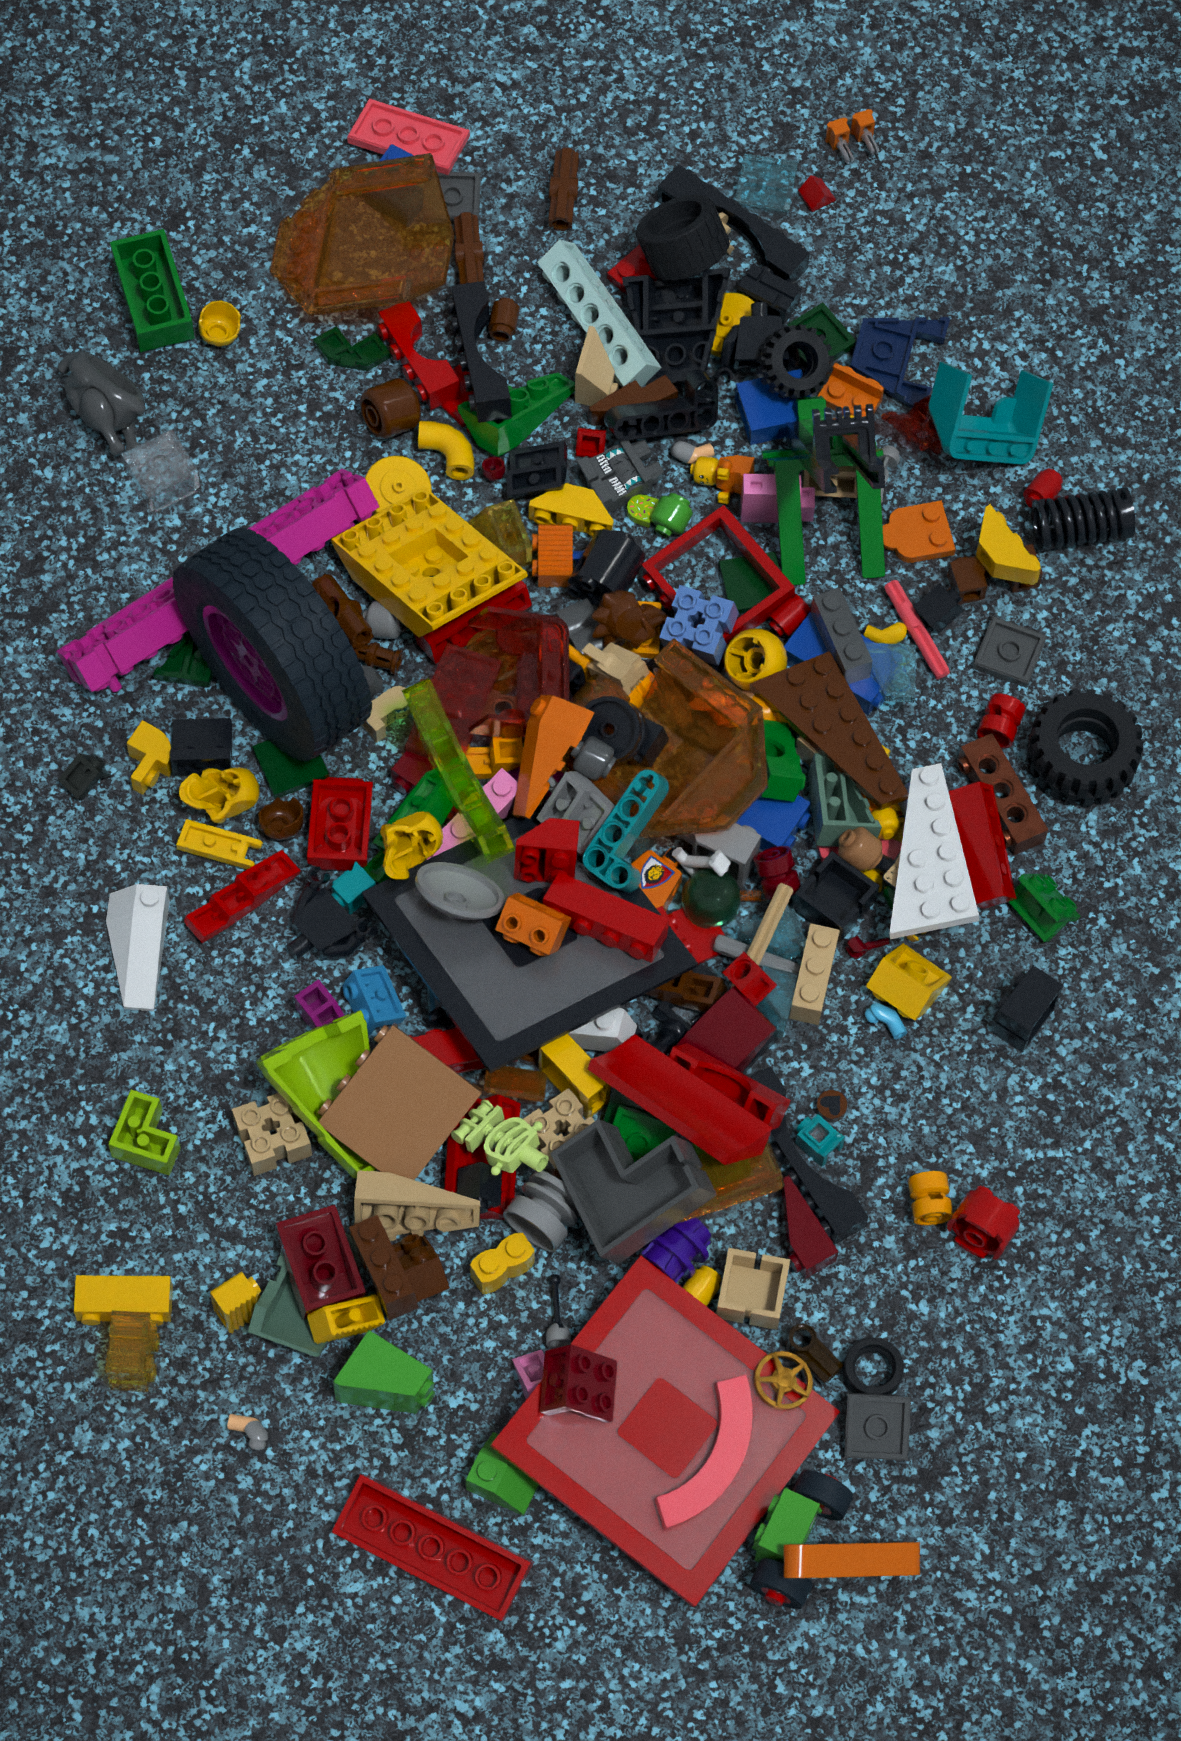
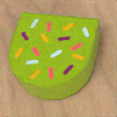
(640, 509)

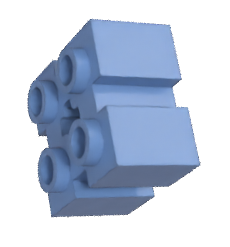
(706, 639)

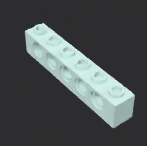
(567, 258)

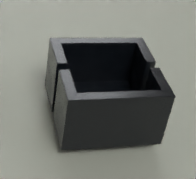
(839, 895)
(1026, 1008)

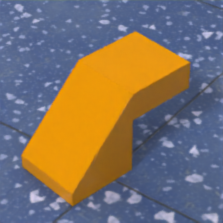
(500, 754)

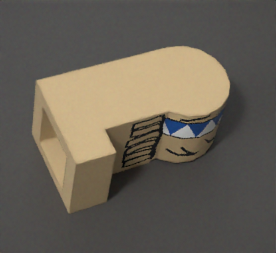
(385, 710)

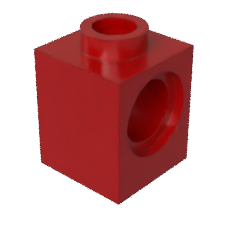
(749, 978)

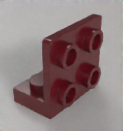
(578, 1383)

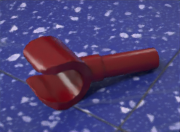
(857, 948)

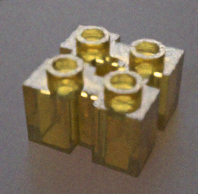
(131, 1350)

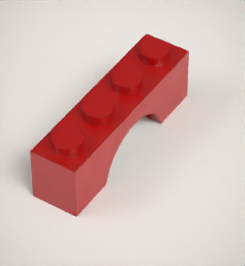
(433, 379)
(741, 1089)

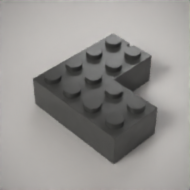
(628, 1200)

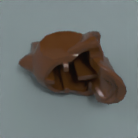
(624, 620)

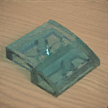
(766, 182)

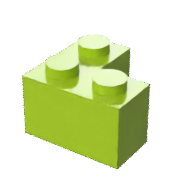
(137, 1138)

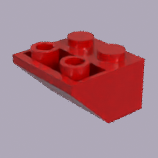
(547, 851)

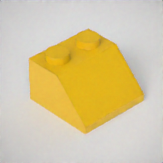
(908, 982)

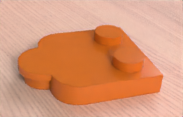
(919, 533)

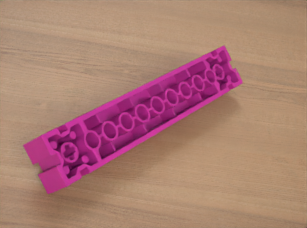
(155, 618)

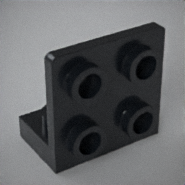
(201, 745)

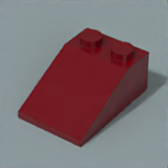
(319, 1260)

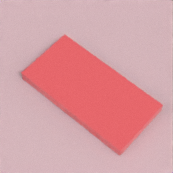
(417, 134)

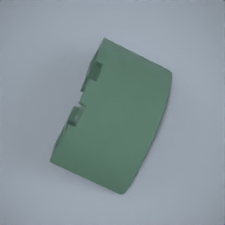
(278, 1314)

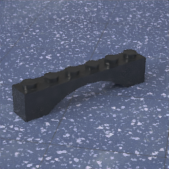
(774, 249)
(488, 388)
(833, 1206)

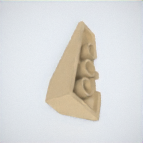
(411, 1205)

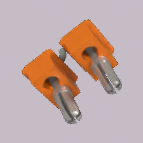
(861, 127)

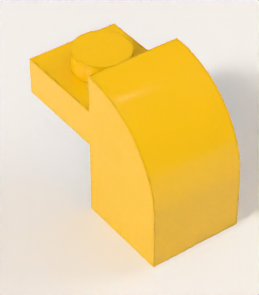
(152, 750)

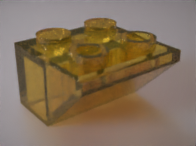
(506, 530)

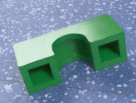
(783, 763)

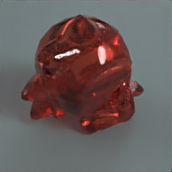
(916, 426)

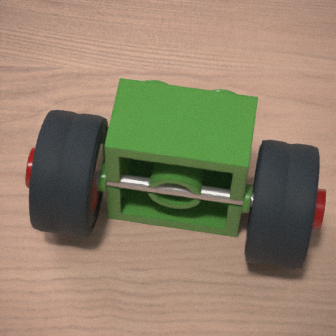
(791, 1522)

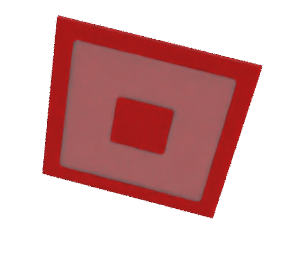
(663, 1431)

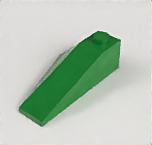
(528, 408)

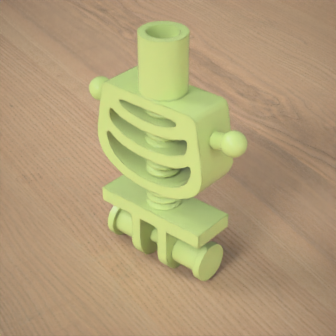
(513, 1139)

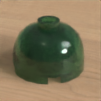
(711, 898)

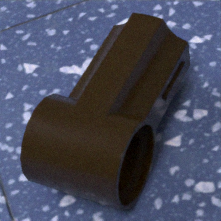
(816, 1354)

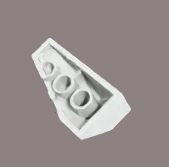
(137, 936)

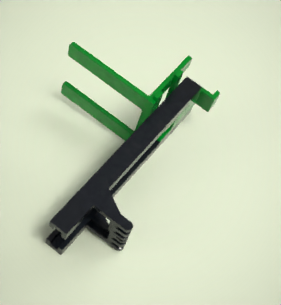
(820, 447)

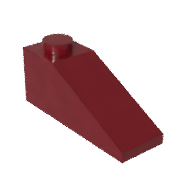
(807, 1241)

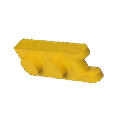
(216, 844)

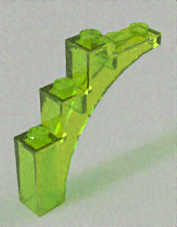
(457, 776)

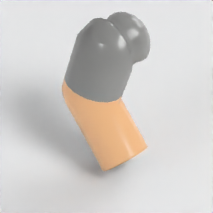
(688, 453)
(251, 1427)

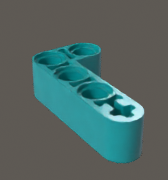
(631, 829)

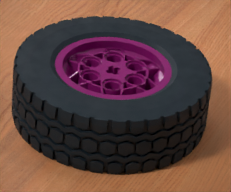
(272, 643)

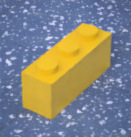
(100, 1295)

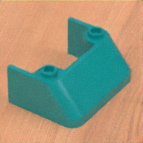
(1004, 437)

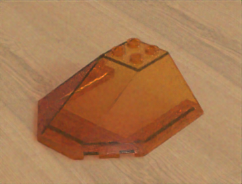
(367, 238)
(712, 750)

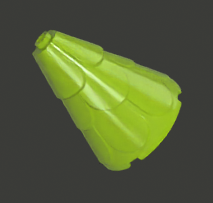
(309, 1071)

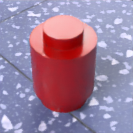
(1045, 485)
(789, 615)

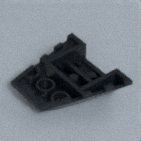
(678, 319)

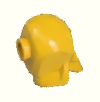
(221, 792)
(410, 843)

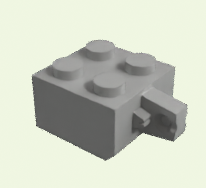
(737, 844)

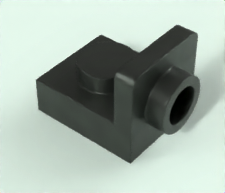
(83, 774)

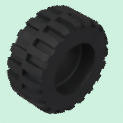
(1091, 714)

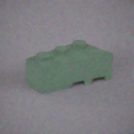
(836, 803)

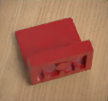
(695, 938)

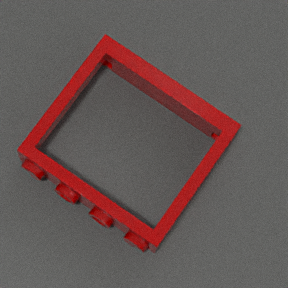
(725, 520)

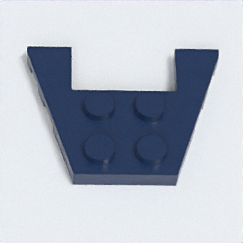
(885, 349)

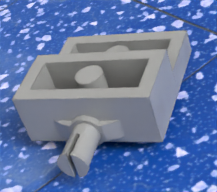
(578, 800)

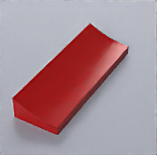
(682, 1101)
(432, 1547)

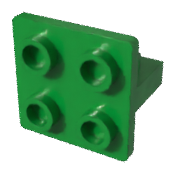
(1043, 905)

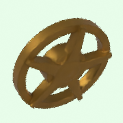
(783, 1380)

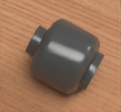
(593, 758)

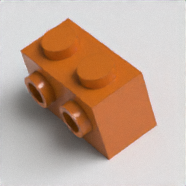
(532, 924)

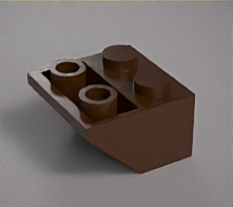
(421, 1266)

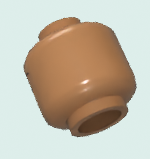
(860, 848)

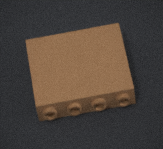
(398, 1104)

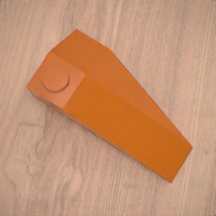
(549, 734)

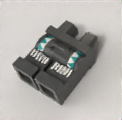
(619, 473)

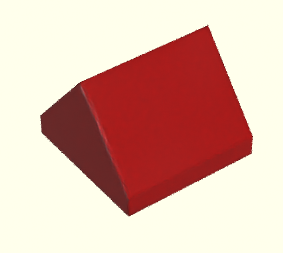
(815, 193)
(590, 442)

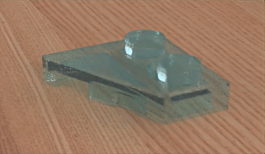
(894, 670)

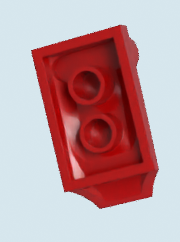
(340, 823)

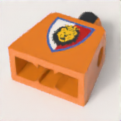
(659, 877)

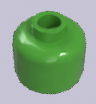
(671, 515)

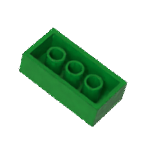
(152, 290)

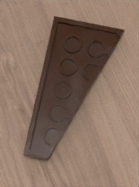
(828, 716)

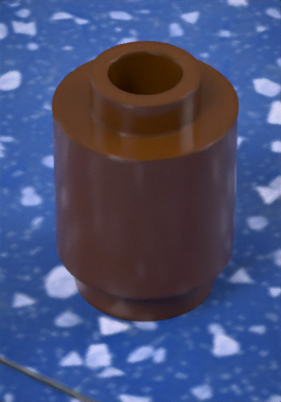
(503, 319)

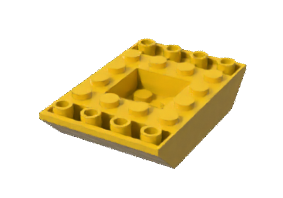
(420, 538)

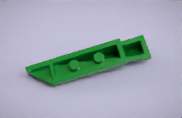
(426, 796)

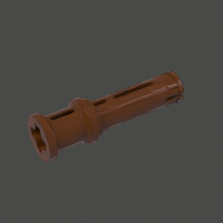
(380, 657)

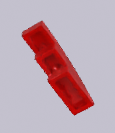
(243, 896)

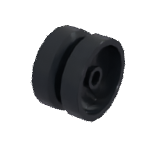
(628, 722)

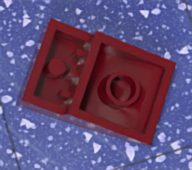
(731, 1030)

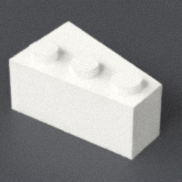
(606, 1031)

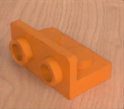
(850, 389)

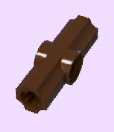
(563, 189)
(468, 248)
(345, 610)

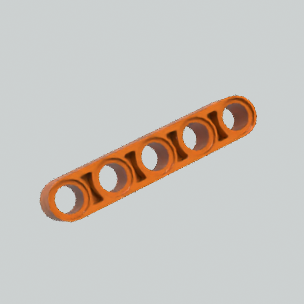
(851, 1559)

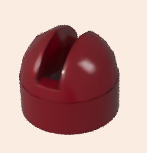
(496, 463)

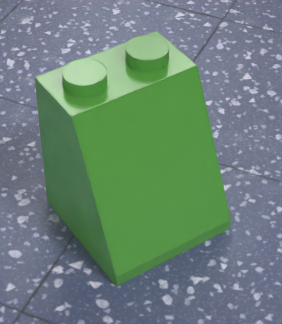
(384, 1378)

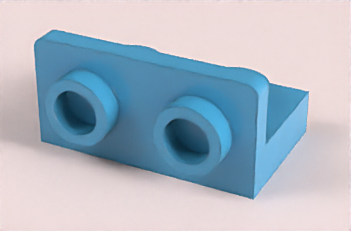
(375, 996)

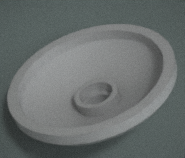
(459, 891)

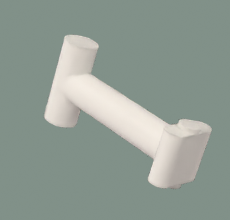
(691, 863)

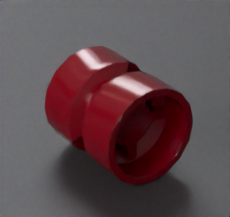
(776, 867)

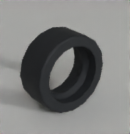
(873, 1345)

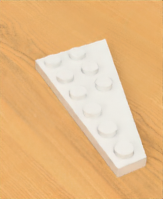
(932, 871)

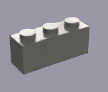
(841, 635)

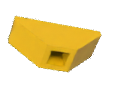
(573, 507)
(1004, 551)

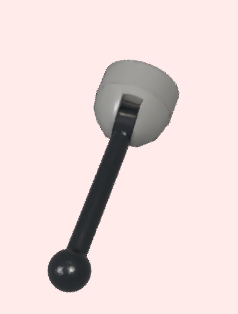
(558, 1333)

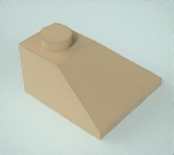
(594, 371)

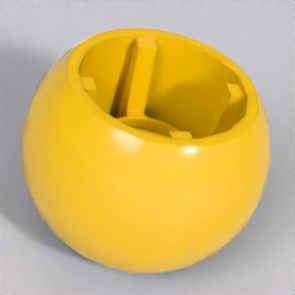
(742, 657)

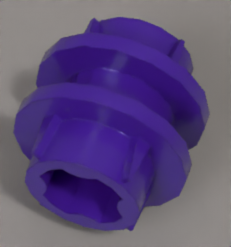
(678, 1247)

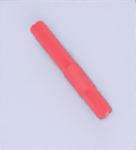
(916, 629)

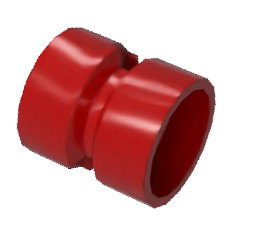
(1002, 718)

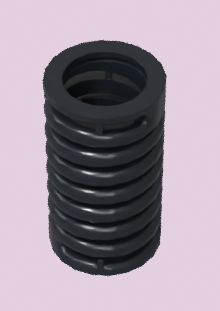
(1085, 523)

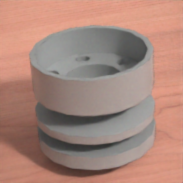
(542, 1211)

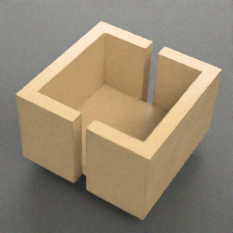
(752, 1291)

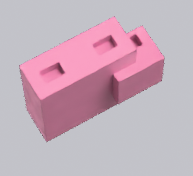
(760, 499)

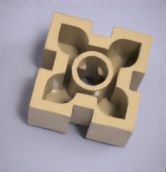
(564, 1116)
(263, 1148)

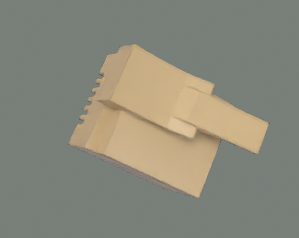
(617, 665)

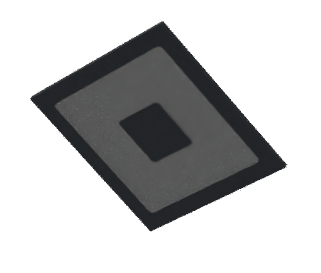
(500, 990)

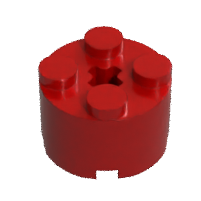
(984, 1223)

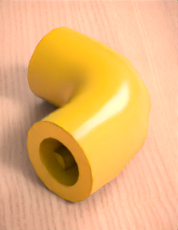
(450, 443)

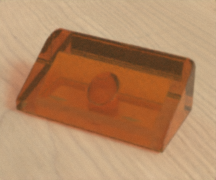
(516, 1083)

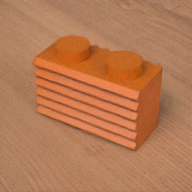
(554, 555)

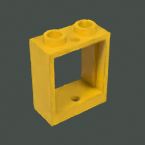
(567, 1068)

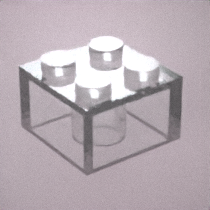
(161, 471)

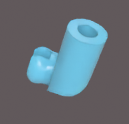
(888, 1016)

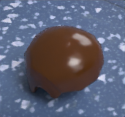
(281, 819)

